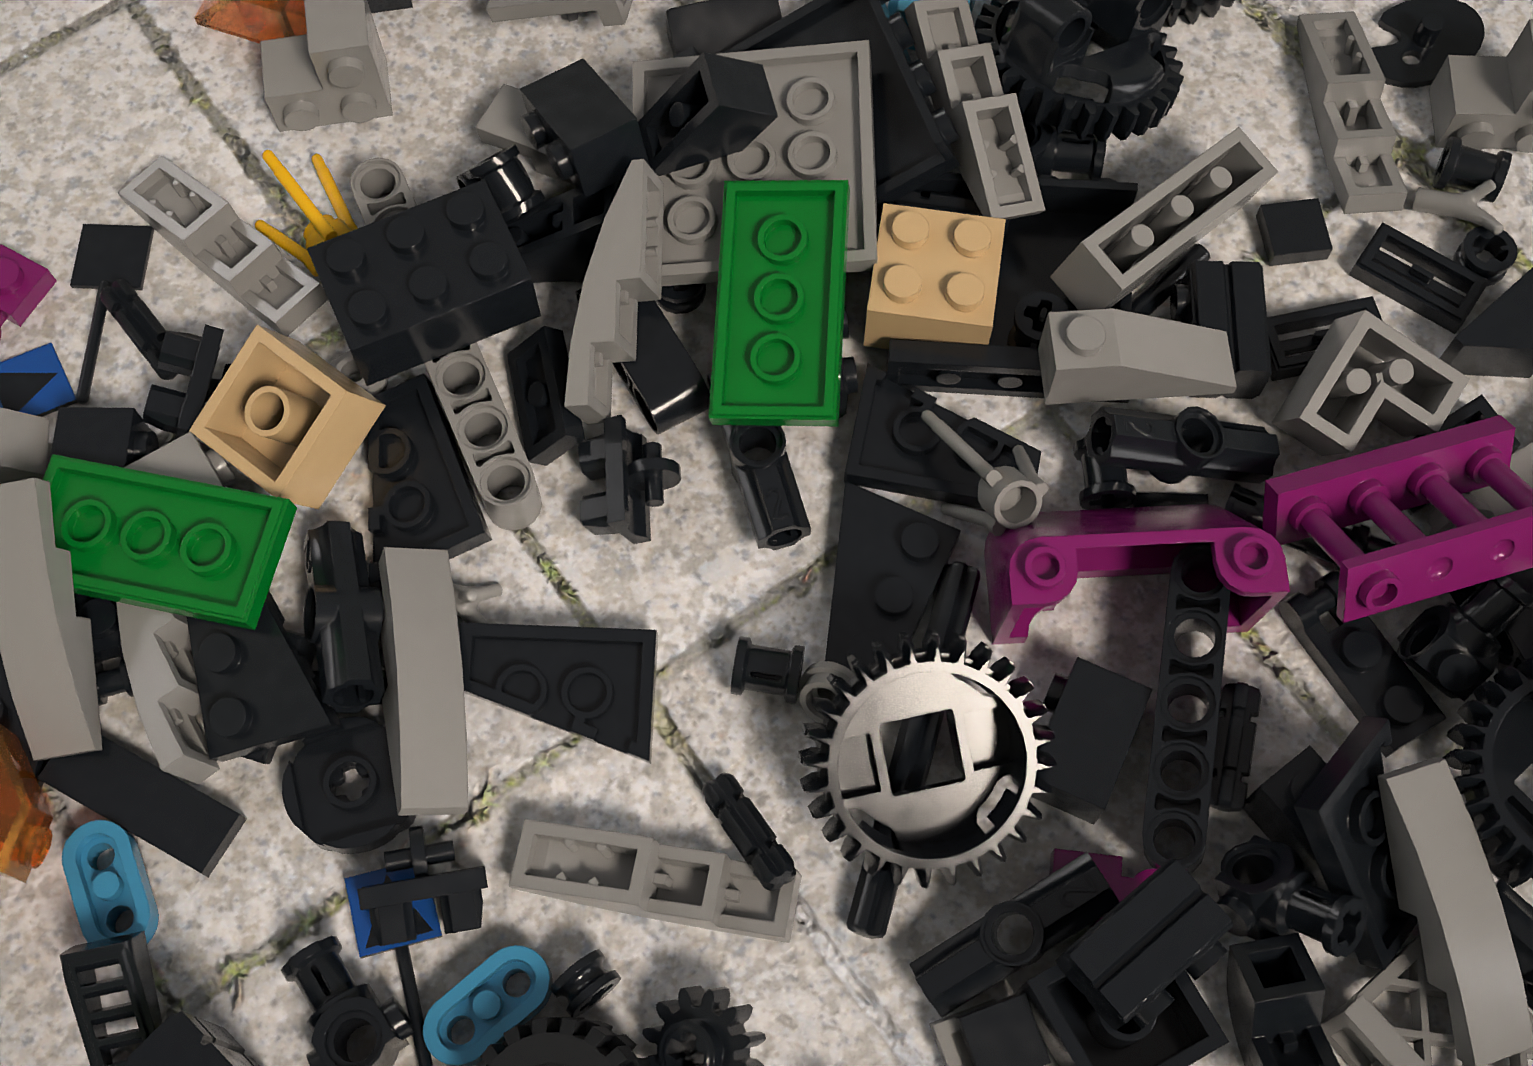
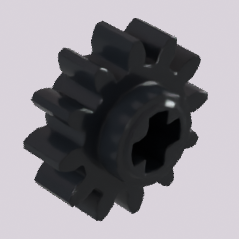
(703, 1031)

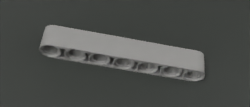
(468, 414)

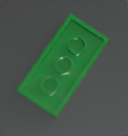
(780, 303)
(167, 540)

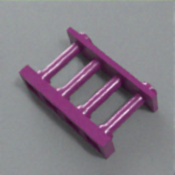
(1399, 478)

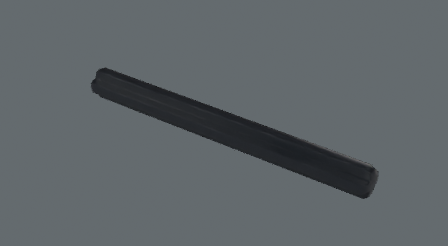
(914, 750)

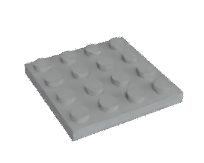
(819, 135)

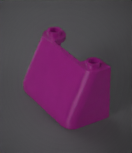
(1040, 563)

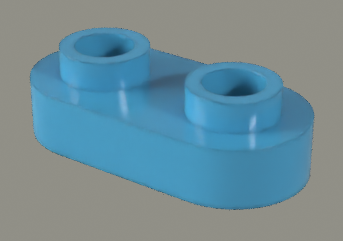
(107, 893)
(485, 1001)

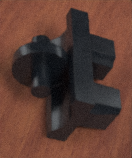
(191, 357)
(634, 481)
(392, 903)

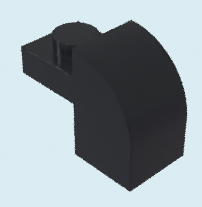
(1277, 1003)

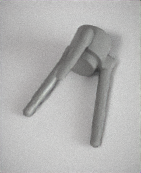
(1006, 494)

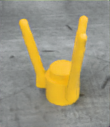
(321, 226)

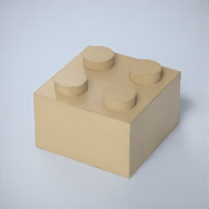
(934, 277)
(286, 418)

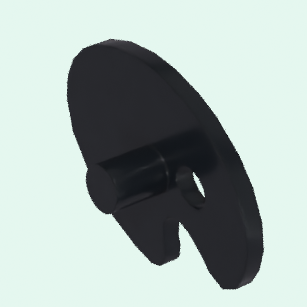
(1429, 33)

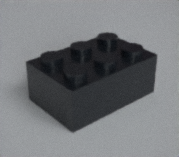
(425, 282)

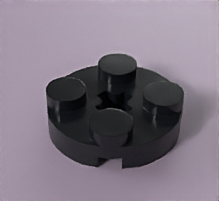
(321, 766)

